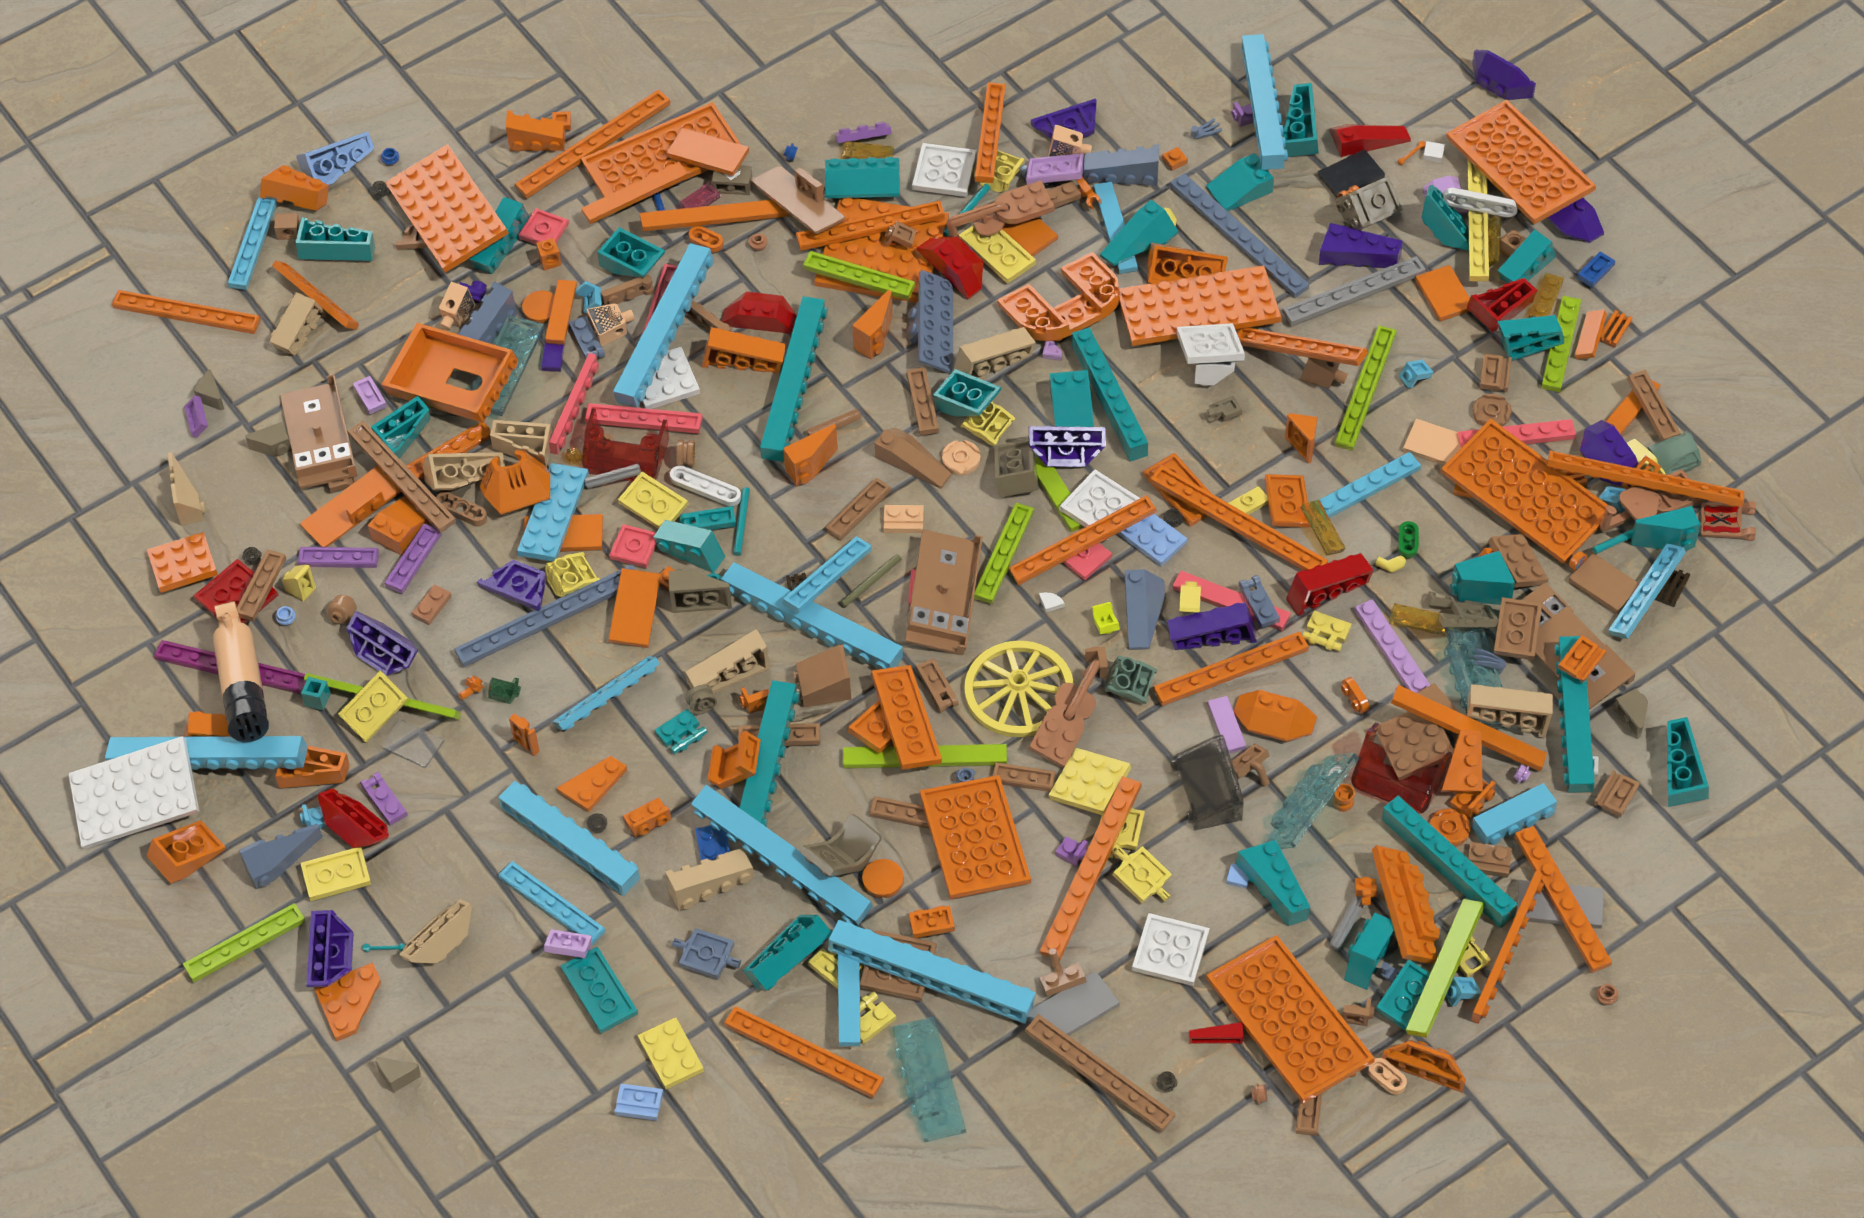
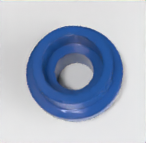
(790, 152)
(390, 156)

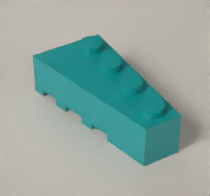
(1300, 126)
(333, 242)
(1685, 770)
(1272, 875)
(787, 950)

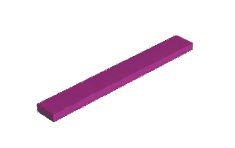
(206, 661)

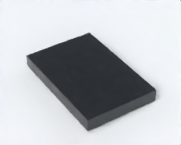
(1354, 170)

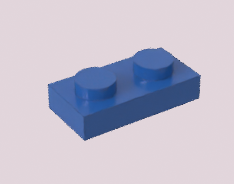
(1596, 269)

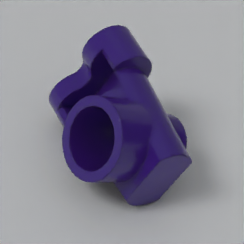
(477, 290)

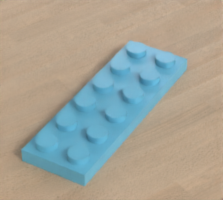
(553, 516)

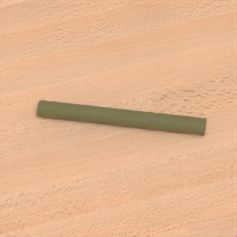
(870, 581)

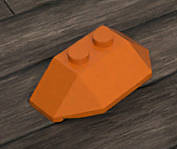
(1274, 715)
(1426, 1063)

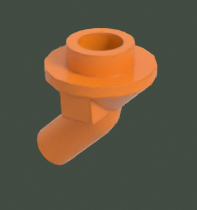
(474, 684)

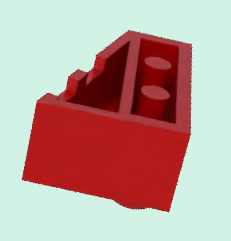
(1502, 302)

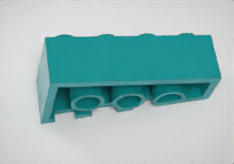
(514, 218)

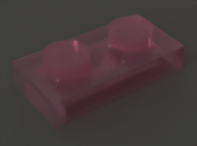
(702, 197)

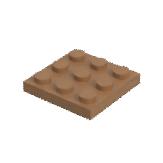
(1413, 743)
(886, 983)

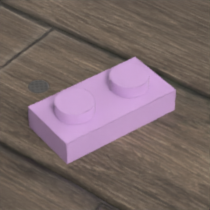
(369, 395)

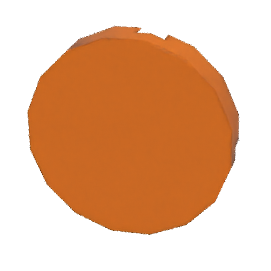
(538, 306)
(1451, 825)
(883, 878)

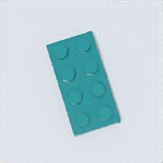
(599, 990)

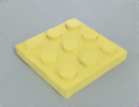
(1089, 781)

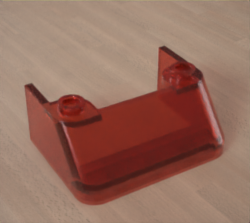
(609, 455)
(1380, 780)

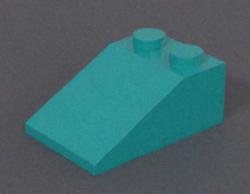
(1241, 183)
(628, 254)
(964, 395)
(1071, 399)
(1672, 527)

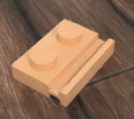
(903, 518)

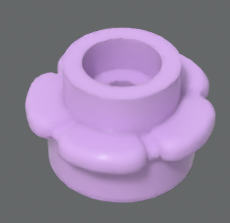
(1522, 774)

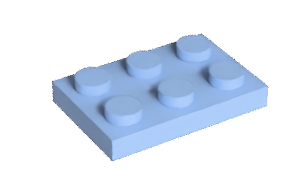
(1154, 539)

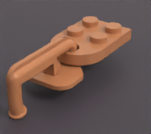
(1010, 208)
(1645, 503)
(1065, 721)

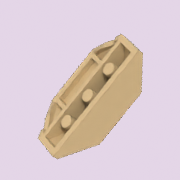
(439, 935)

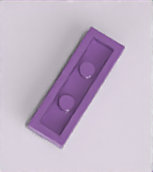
(863, 132)

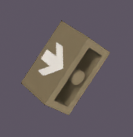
(738, 184)

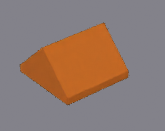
(1302, 434)

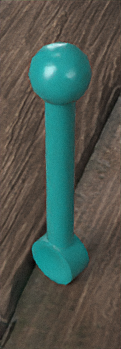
(367, 948)

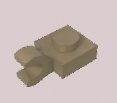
(1226, 408)

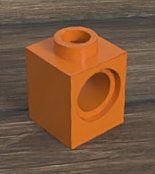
(548, 254)

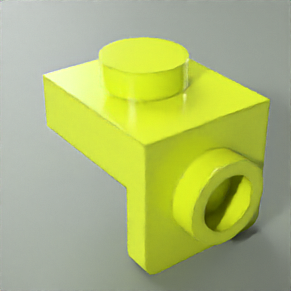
(1104, 618)

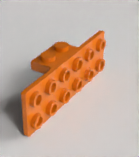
(350, 507)

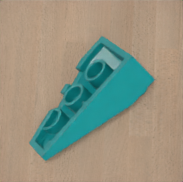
(1147, 226)

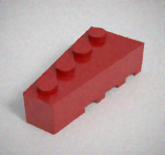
(1328, 581)

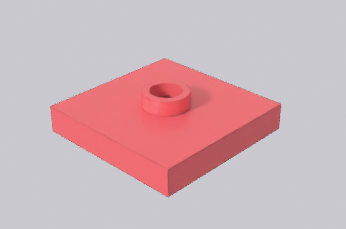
(542, 227)
(633, 546)
(1089, 561)

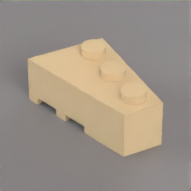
(296, 324)
(523, 436)

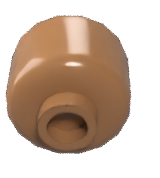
(342, 609)

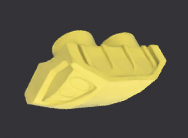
(1005, 171)
(990, 424)
(569, 574)

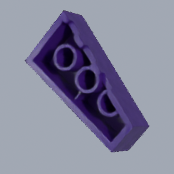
(1359, 247)
(1213, 627)

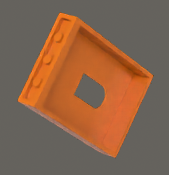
(431, 358)

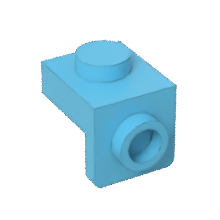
(591, 295)

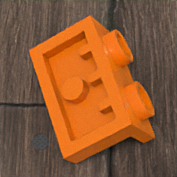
(1473, 802)
(647, 817)
(931, 921)

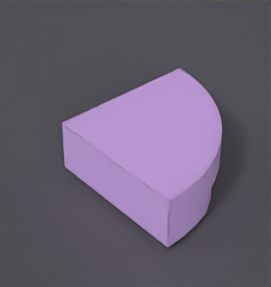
(1052, 351)

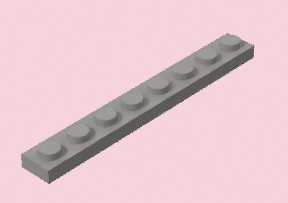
(1353, 291)

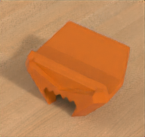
(516, 485)

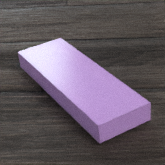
(1227, 724)

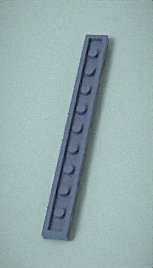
(1239, 235)
(539, 620)

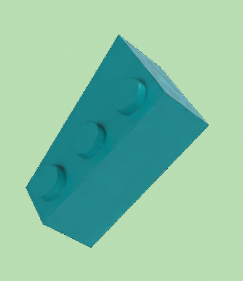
(1530, 335)

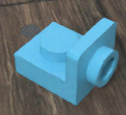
(1415, 371)
(1611, 497)
(312, 816)
(1462, 989)

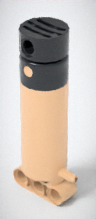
(239, 676)

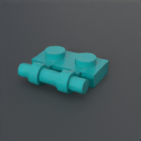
(678, 727)

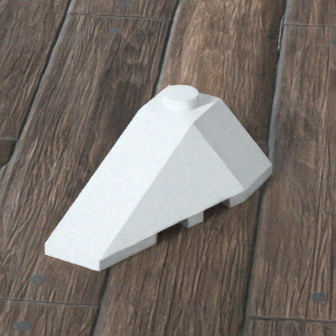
(1212, 373)

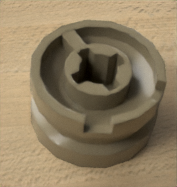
(701, 699)

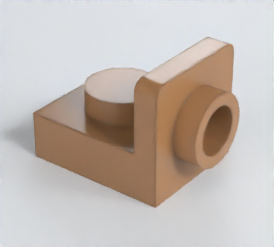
(900, 233)
(1099, 654)
(1358, 1015)

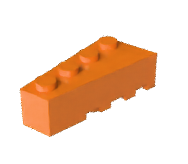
(742, 351)

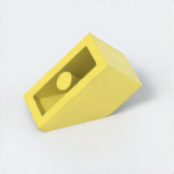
(299, 582)
(1190, 597)

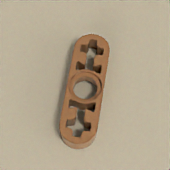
(465, 516)

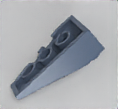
(1143, 606)
(270, 859)

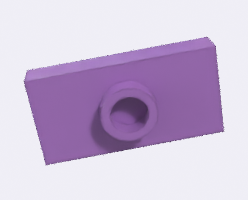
(196, 416)

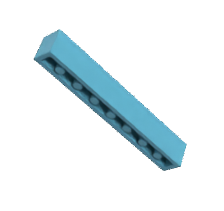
(569, 837)

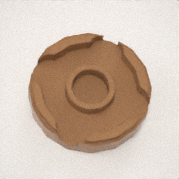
(1492, 407)

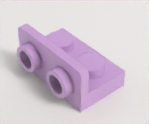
(568, 943)

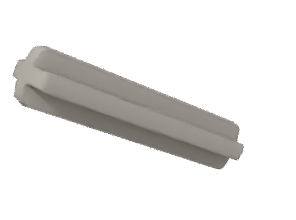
(612, 476)
(1346, 924)

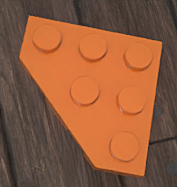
(349, 1000)

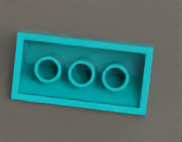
(862, 177)

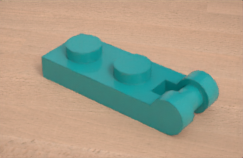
(710, 519)

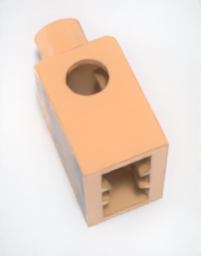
(1067, 142)
(455, 306)
(609, 322)

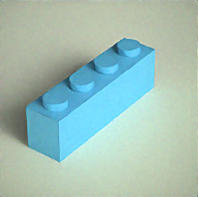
(1514, 815)

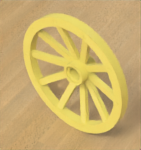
(1015, 690)

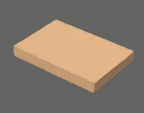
(1432, 442)

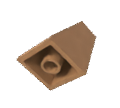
(823, 678)

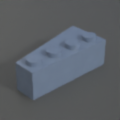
(1123, 166)
(491, 316)

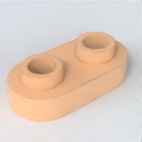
(1388, 1076)

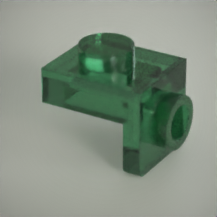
(503, 690)

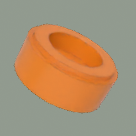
(1577, 560)

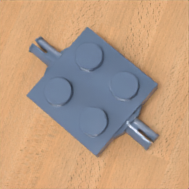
(706, 953)

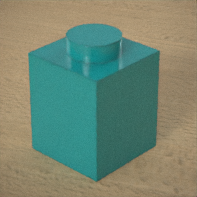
(315, 693)

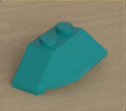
(1444, 220)

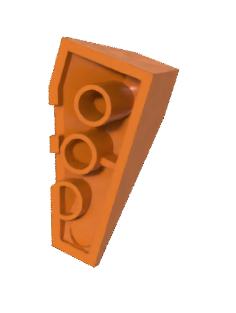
(1174, 263)

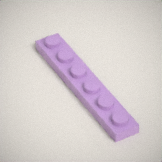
(1391, 646)

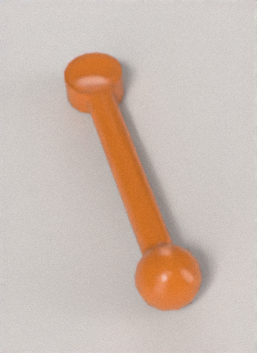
(1421, 145)

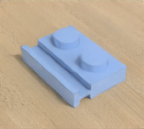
(639, 1102)

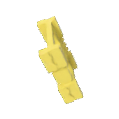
(1473, 951)

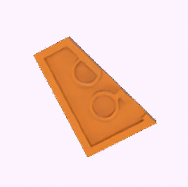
(1465, 765)
(591, 785)

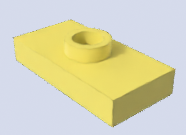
(1251, 501)

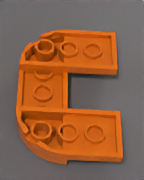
(1097, 300)

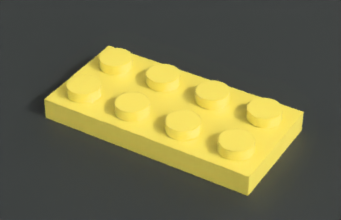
(999, 253)

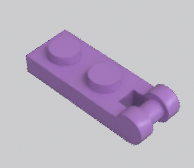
(384, 799)

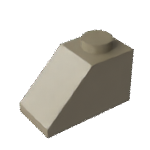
(269, 440)
(1632, 710)

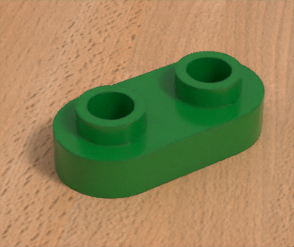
(1408, 541)

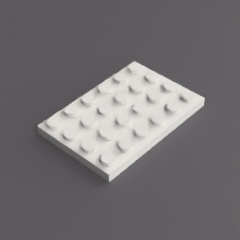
(133, 792)

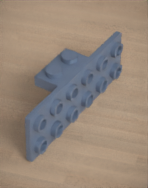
(933, 322)

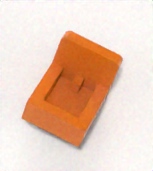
(754, 702)

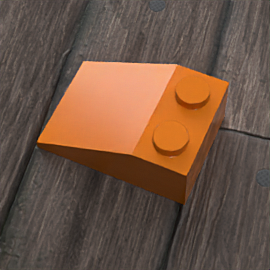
(873, 326)
(810, 454)
(397, 525)
(184, 850)

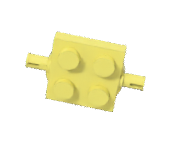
(1130, 832)
(1142, 874)

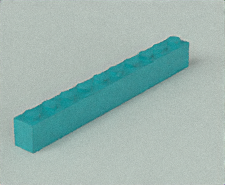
(793, 378)

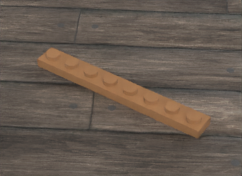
(402, 476)
(1100, 1073)

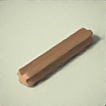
(839, 421)

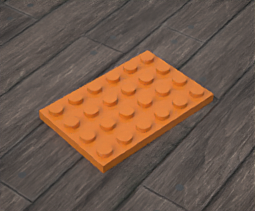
(975, 837)

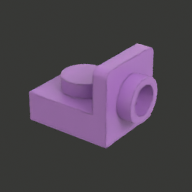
(1242, 115)
(1072, 851)

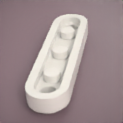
(1480, 202)
(705, 486)

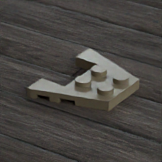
(1465, 614)

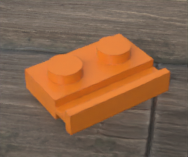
(1582, 659)
(523, 735)

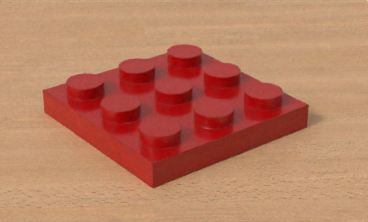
(229, 587)

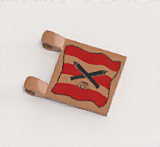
(1726, 521)

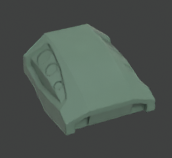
(1677, 453)
(1130, 679)

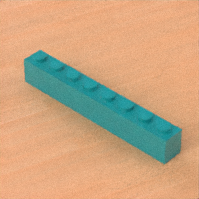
(1110, 394)
(1576, 725)
(773, 733)
(1449, 861)

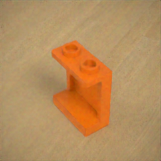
(735, 762)

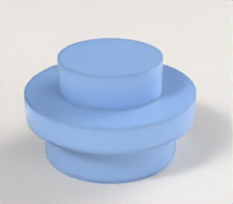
(285, 615)

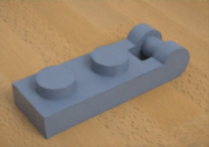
(586, 337)
(1259, 602)

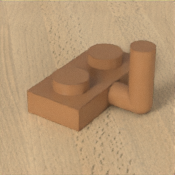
(1250, 760)
(1062, 978)

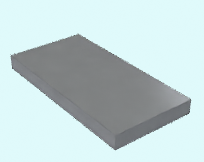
(1589, 899)
(1077, 1006)

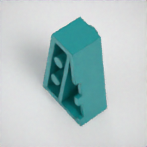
(1528, 258)
(403, 426)
(690, 544)
(1369, 949)

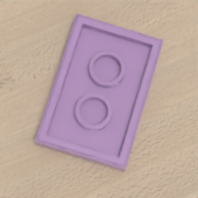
(1055, 168)

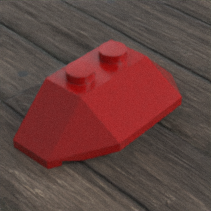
(955, 263)
(761, 313)
(351, 819)

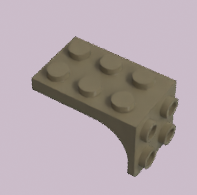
(1369, 204)
(846, 851)

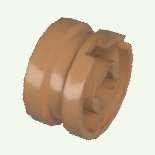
(686, 453)

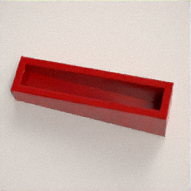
(1219, 1034)

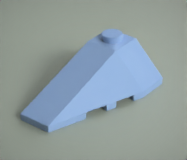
(336, 158)

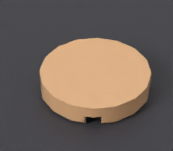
(961, 457)

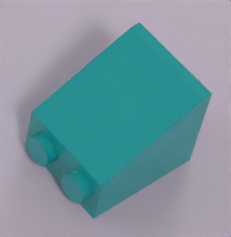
(1482, 580)

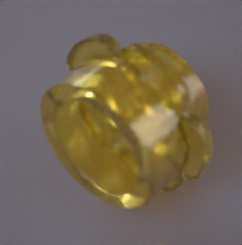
(574, 455)

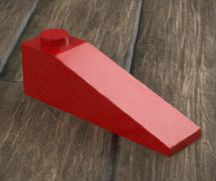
(1357, 137)

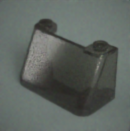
(1209, 784)

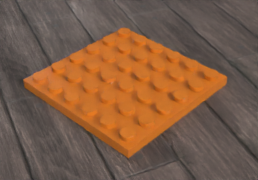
(875, 254)

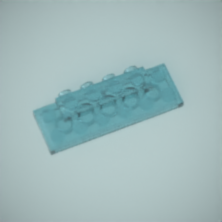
(522, 338)
(1460, 653)
(1309, 798)
(928, 1079)

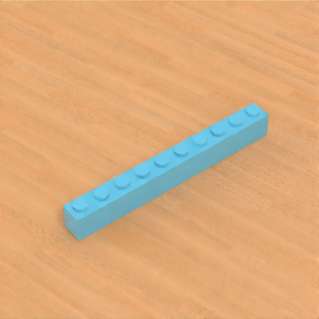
(1263, 102)
(663, 325)
(813, 619)
(225, 752)
(781, 855)
(931, 971)

